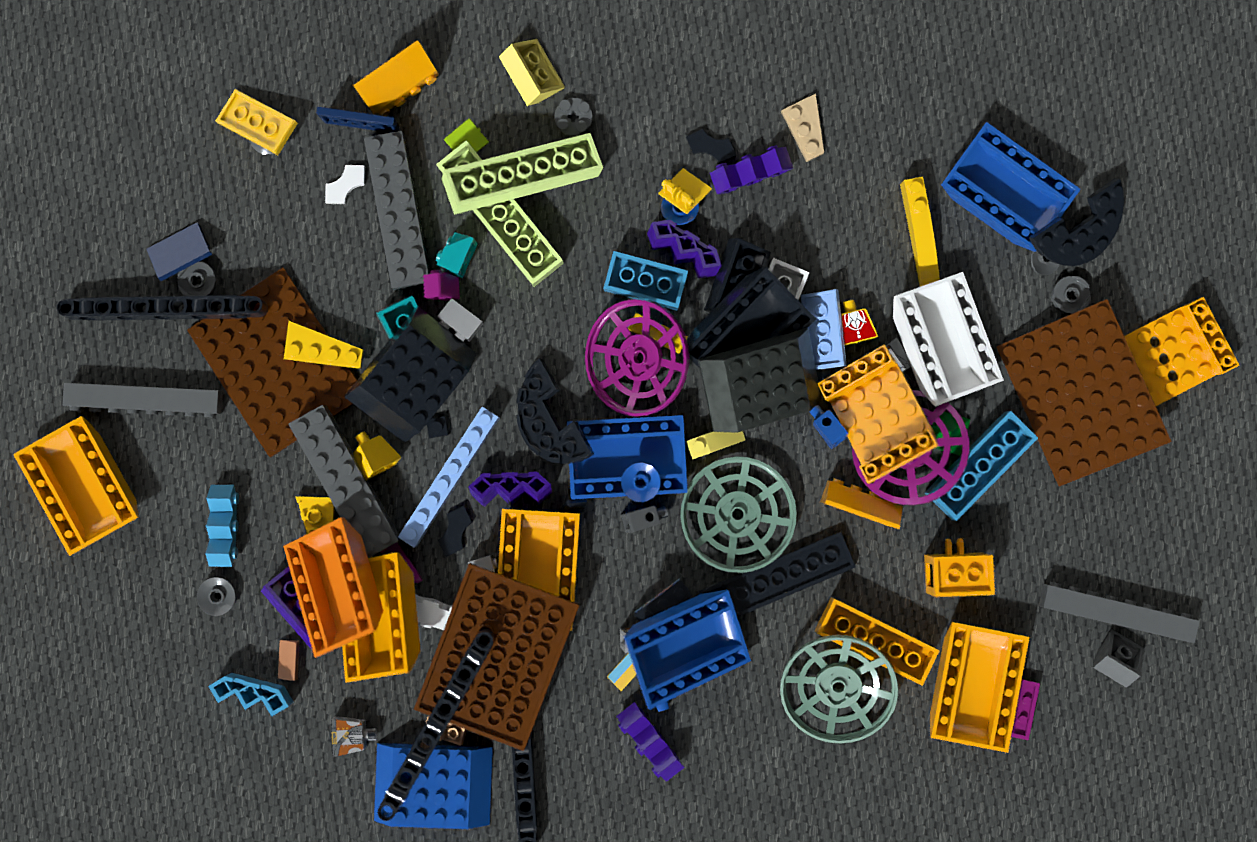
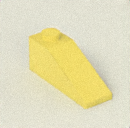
(712, 442)

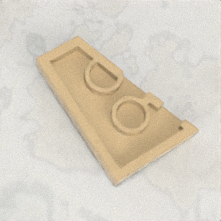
(805, 126)

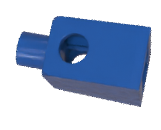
(832, 434)

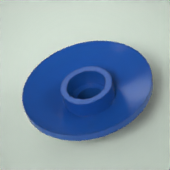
(670, 212)
(633, 490)

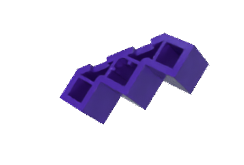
(751, 170)
(684, 247)
(510, 487)
(649, 742)

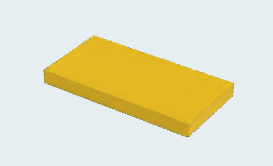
(256, 122)

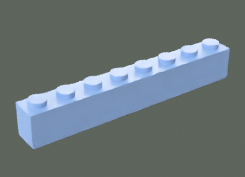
(448, 477)

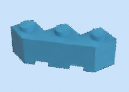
(222, 525)
(252, 691)

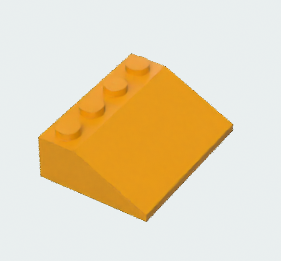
(397, 80)

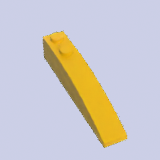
(920, 229)

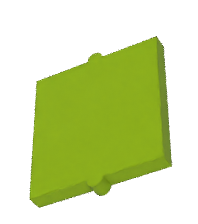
(469, 133)

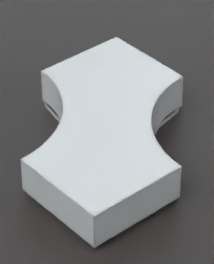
(351, 178)

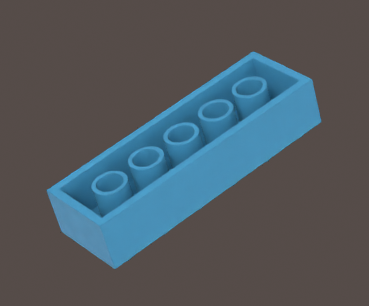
(986, 463)

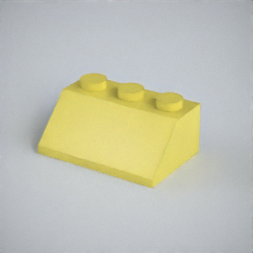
(531, 71)

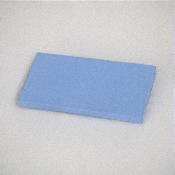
(827, 329)

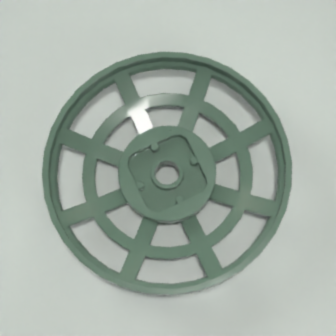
(751, 514)
(841, 697)

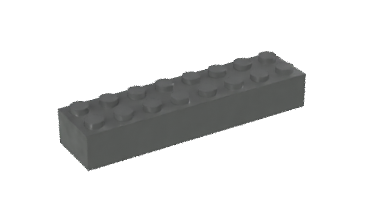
(397, 210)
(343, 478)

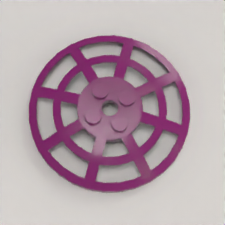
(628, 359)
(938, 469)

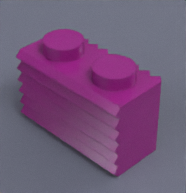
(441, 286)

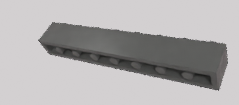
(142, 398)
(1119, 613)

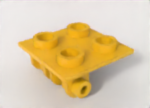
(684, 190)

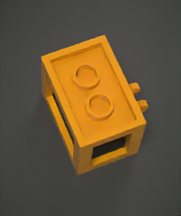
(959, 572)

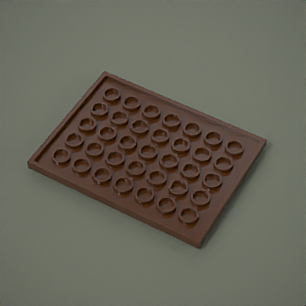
(253, 370)
(1083, 393)
(518, 669)

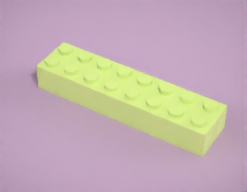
(521, 173)
(510, 227)

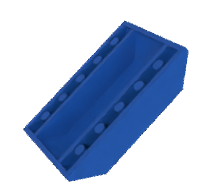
(1008, 187)
(627, 442)
(686, 646)
(449, 791)

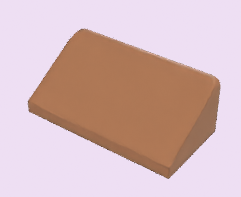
(288, 660)

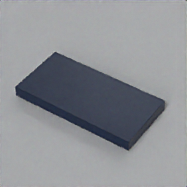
(358, 120)

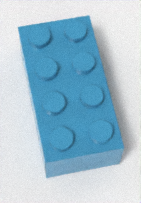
(645, 280)

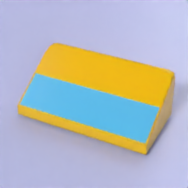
(623, 673)

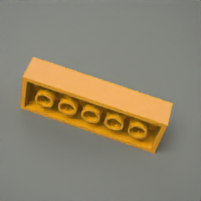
(905, 653)

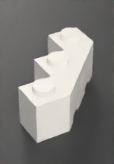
(432, 612)

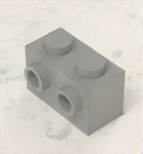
(460, 320)

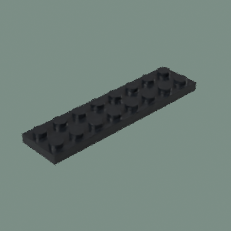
(787, 574)

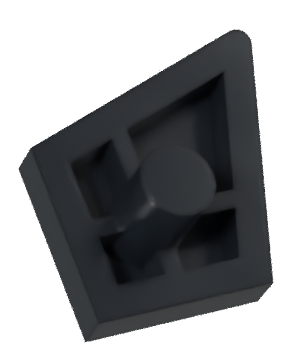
(573, 506)

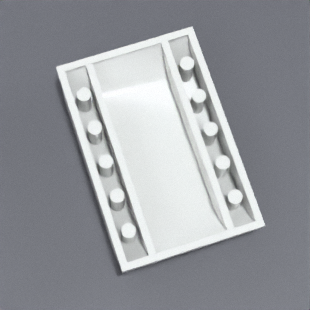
(945, 340)

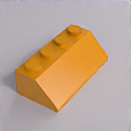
(862, 504)

